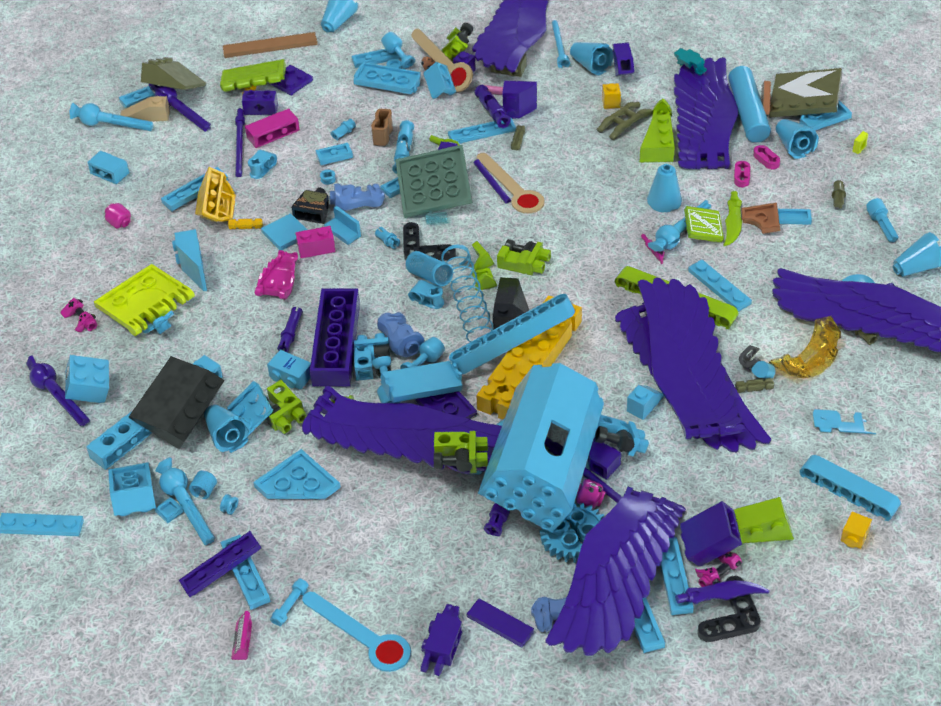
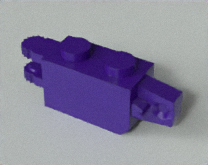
(442, 640)

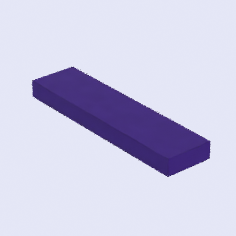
(220, 564)

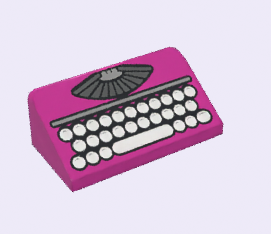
(242, 637)

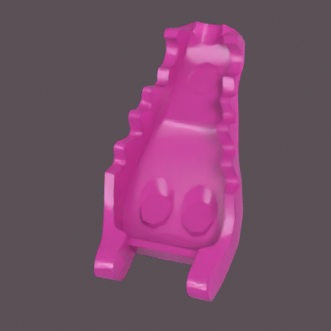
(278, 276)

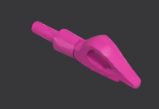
(660, 257)

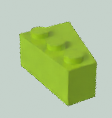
(658, 141)
(763, 522)

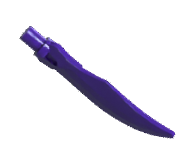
(722, 590)

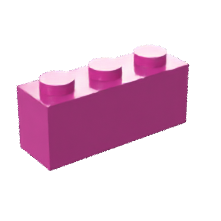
(272, 128)

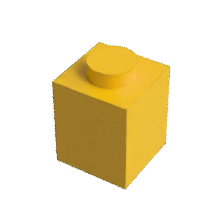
(611, 95)
(856, 530)

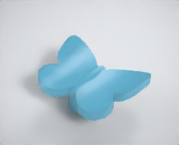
(160, 324)

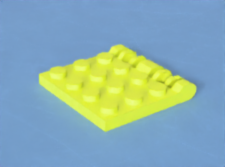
(142, 296)

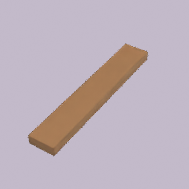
(269, 45)

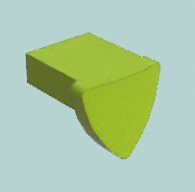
(662, 107)
(484, 259)
(485, 279)

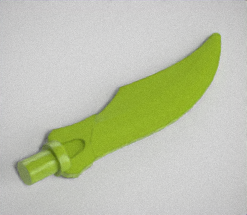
(733, 220)

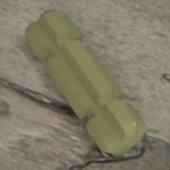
(518, 137)
(754, 385)

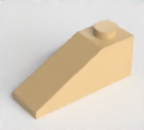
(150, 109)

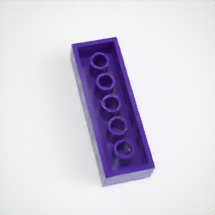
(335, 337)

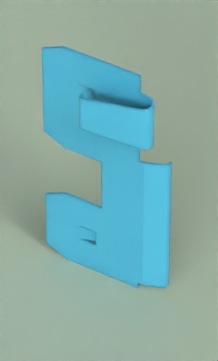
(831, 419)

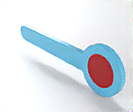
(384, 651)

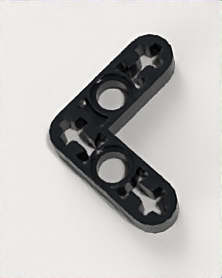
(407, 237)
(738, 620)

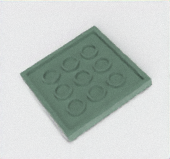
(433, 181)

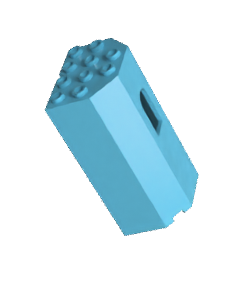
(520, 468)

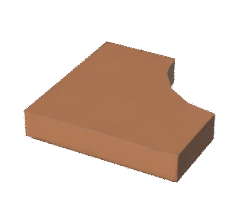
(765, 96)
(762, 216)

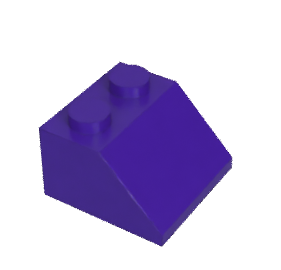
(519, 98)

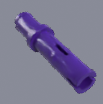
(288, 333)

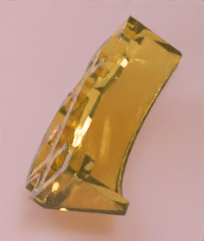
(817, 355)

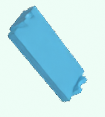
(387, 78)
(421, 381)

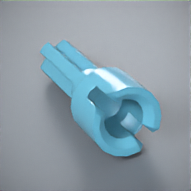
(879, 212)

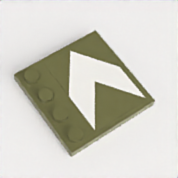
(806, 92)

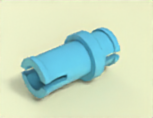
(345, 127)
(389, 239)

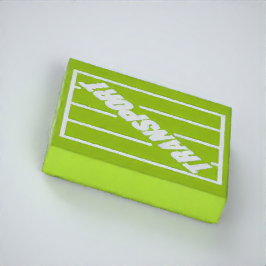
(703, 224)

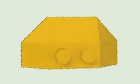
(215, 197)

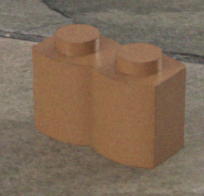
(382, 127)

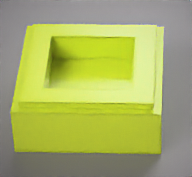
(860, 142)

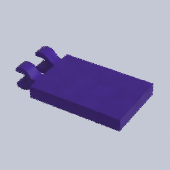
(450, 403)

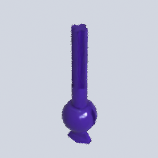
(180, 106)
(44, 377)

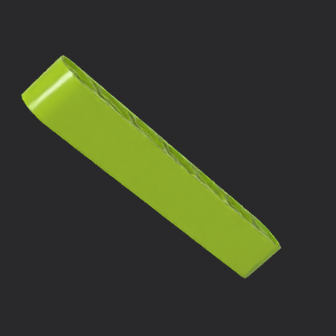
(721, 312)

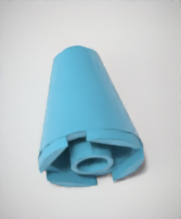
(337, 13)
(595, 55)
(797, 138)
(665, 190)
(919, 257)
(226, 428)

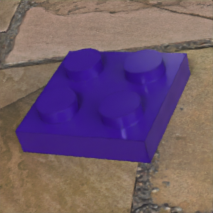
(293, 81)

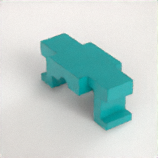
(690, 58)

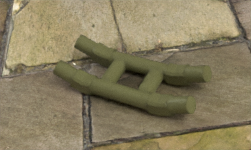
(622, 124)

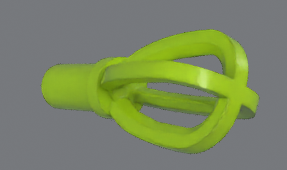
(436, 140)

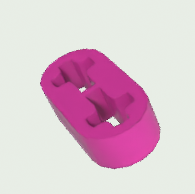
(764, 155)
(738, 173)

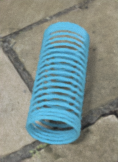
(429, 262)

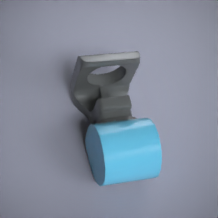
(759, 368)

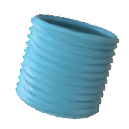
(205, 481)

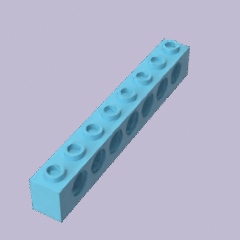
(127, 434)

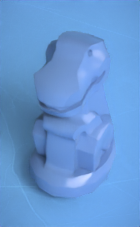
(352, 197)
(400, 335)
(545, 611)

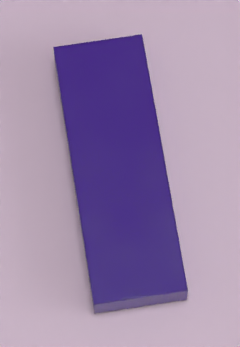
(500, 622)

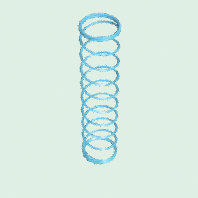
(468, 258)

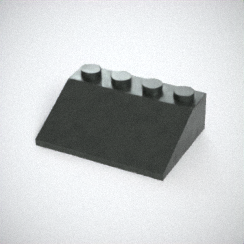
(176, 400)

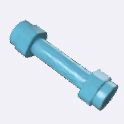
(280, 615)

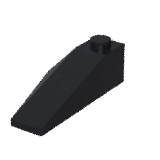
(508, 302)

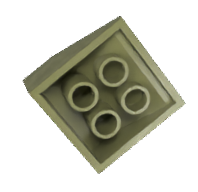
(169, 74)

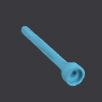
(562, 60)

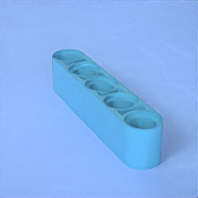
(850, 486)

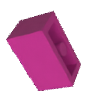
(315, 242)

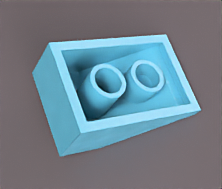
(190, 256)
(131, 489)

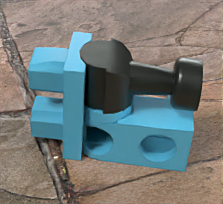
(367, 350)
(624, 435)

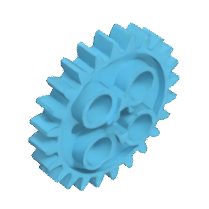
(564, 540)

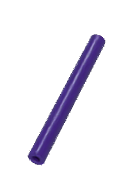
(492, 181)

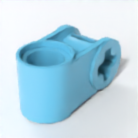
(261, 163)
(427, 294)

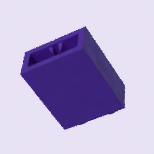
(710, 534)

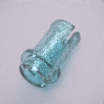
(432, 218)

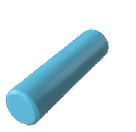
(749, 104)

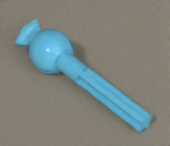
(91, 114)
(669, 235)
(174, 483)

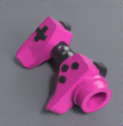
(85, 319)
(712, 576)

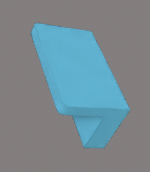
(439, 80)
(344, 226)

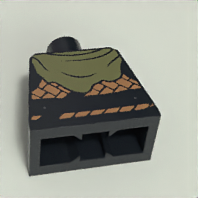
(311, 206)

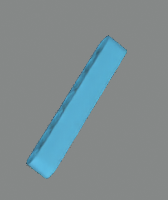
(512, 333)

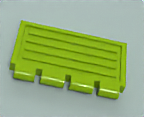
(253, 75)

